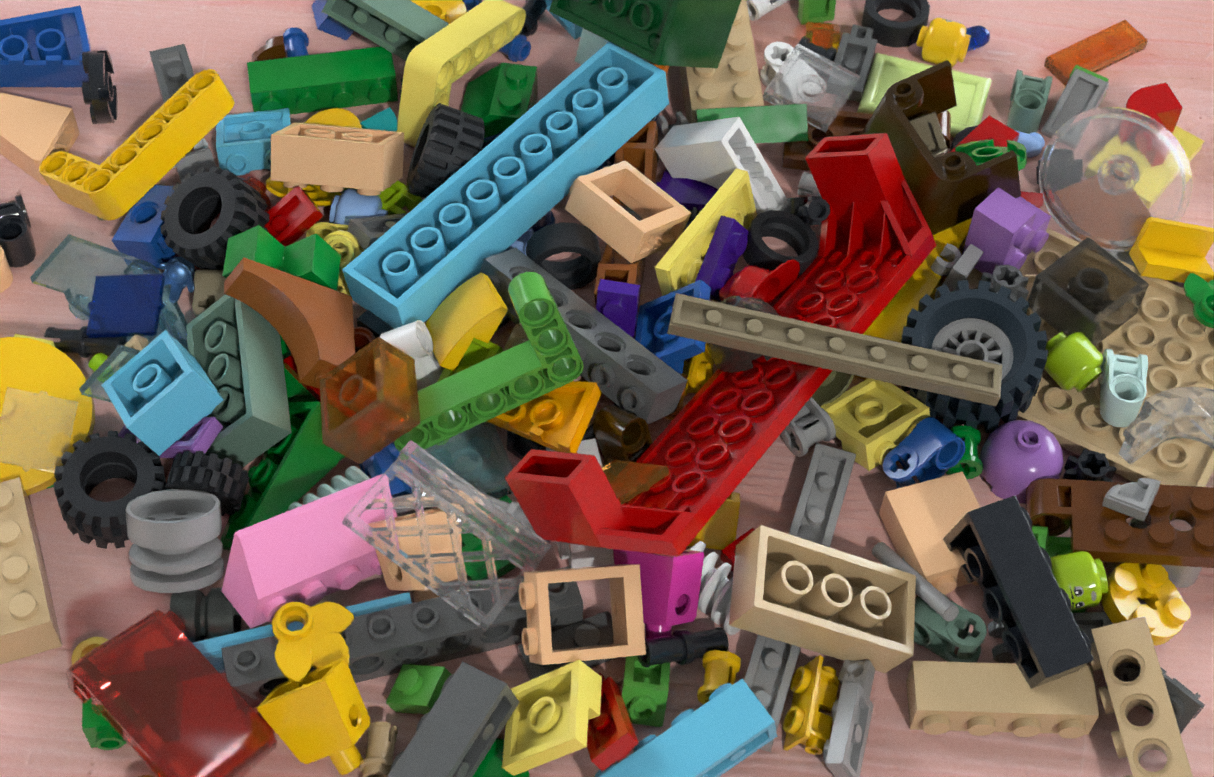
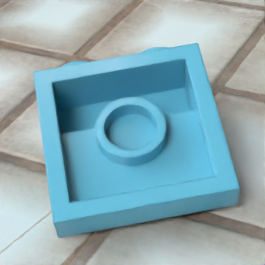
(245, 139)

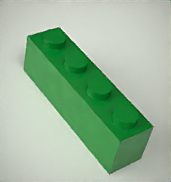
(323, 81)

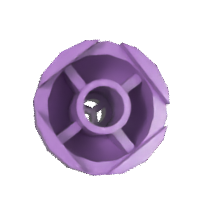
(1019, 455)

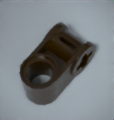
(621, 434)

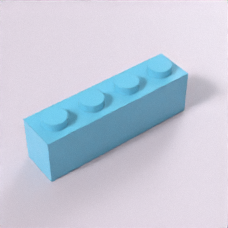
(703, 740)

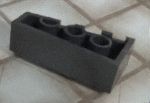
(1020, 591)

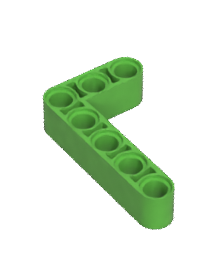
(505, 379)

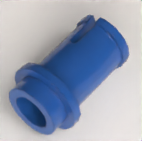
(295, 42)
(517, 49)

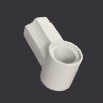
(417, 343)

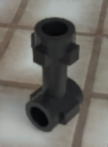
(809, 209)

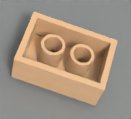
(337, 157)

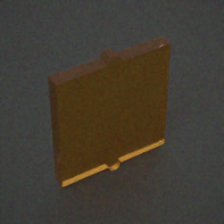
(632, 478)

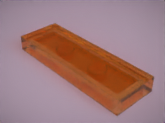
(1097, 51)

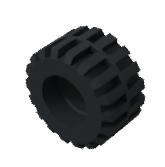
(443, 147)
(195, 207)
(94, 463)

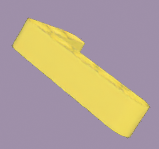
(450, 55)

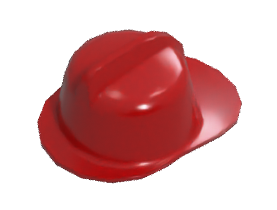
(762, 283)

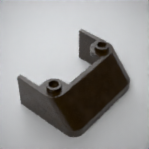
(942, 186)

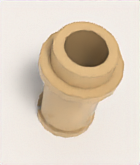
(379, 750)

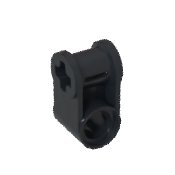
(16, 233)

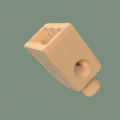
(399, 579)

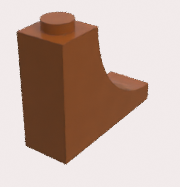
(307, 316)

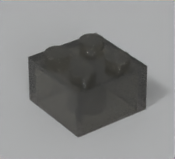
(1087, 292)

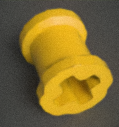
(719, 669)

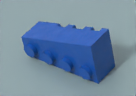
(44, 49)

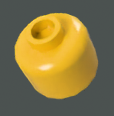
(943, 41)

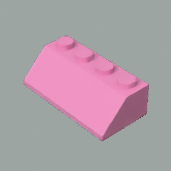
(300, 556)

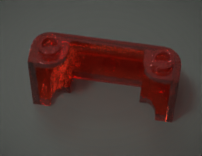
(171, 702)

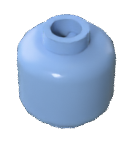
(353, 205)

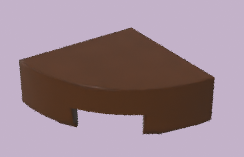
(272, 50)

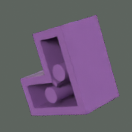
(1006, 231)

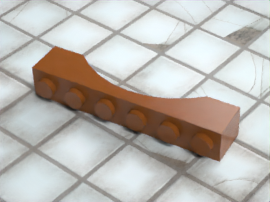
(641, 154)

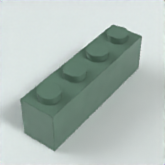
(389, 23)

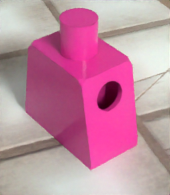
(667, 587)

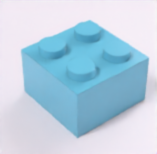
(162, 393)

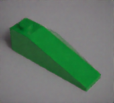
(285, 471)

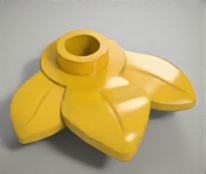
(315, 643)

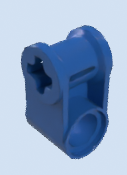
(924, 453)

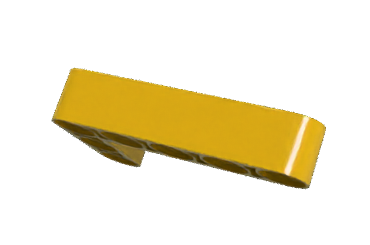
(145, 156)

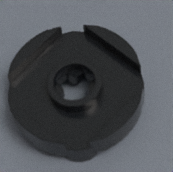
(100, 90)

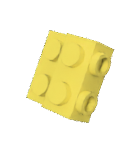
(874, 419)
(551, 717)

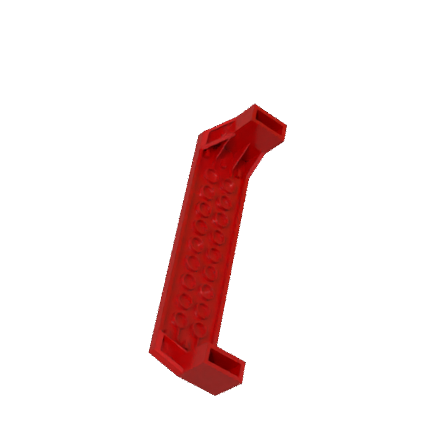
(863, 260)

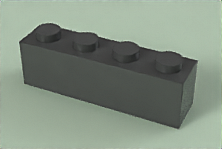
(458, 727)

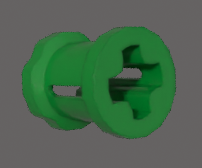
(973, 464)

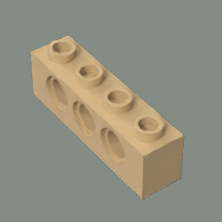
(1133, 643)

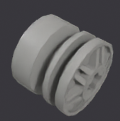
(175, 540)

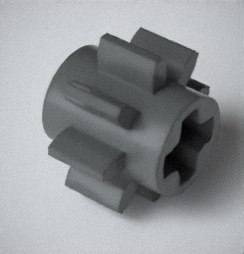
(1010, 278)

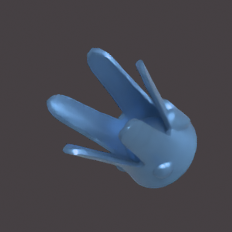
(178, 275)

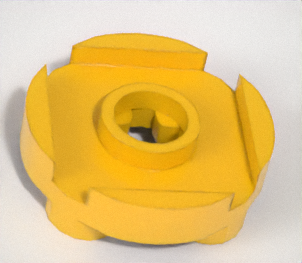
(1150, 582)

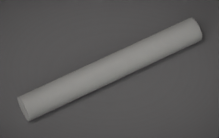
(924, 589)

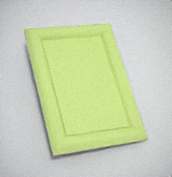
(970, 89)

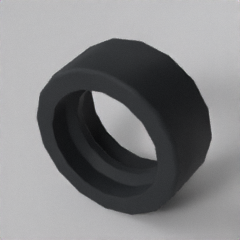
(891, 32)
(786, 228)
(566, 238)

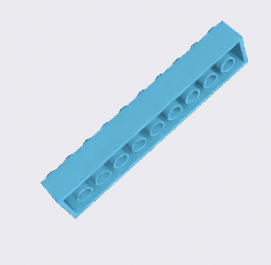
(506, 186)

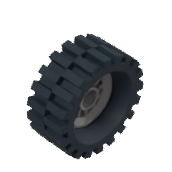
(1008, 340)

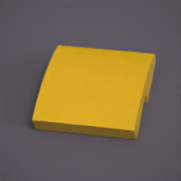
(466, 314)

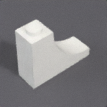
(711, 154)

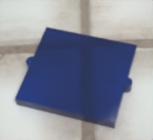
(126, 305)

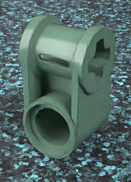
(1028, 102)
(943, 635)

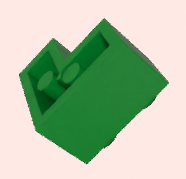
(308, 258)

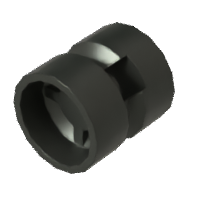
(205, 615)

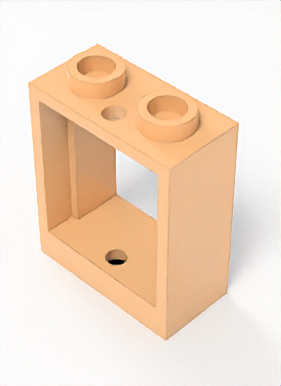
(633, 239)
(625, 610)

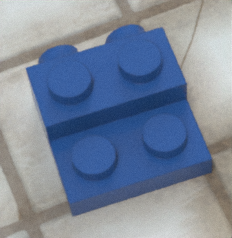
(654, 324)

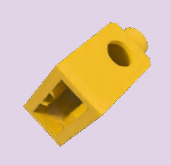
(320, 716)

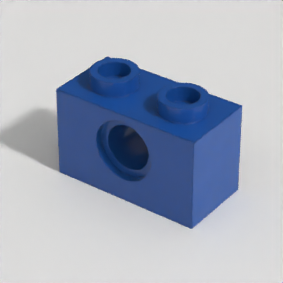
(141, 231)

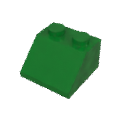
(501, 96)

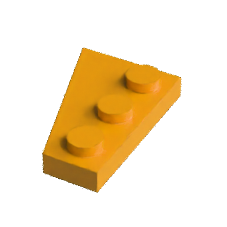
(555, 418)

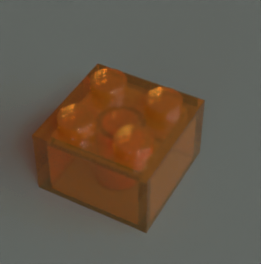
(369, 401)

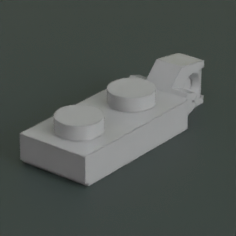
(851, 720)

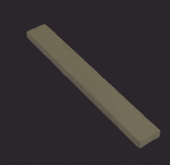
(836, 349)

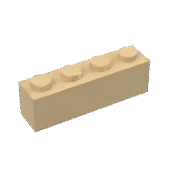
(998, 699)

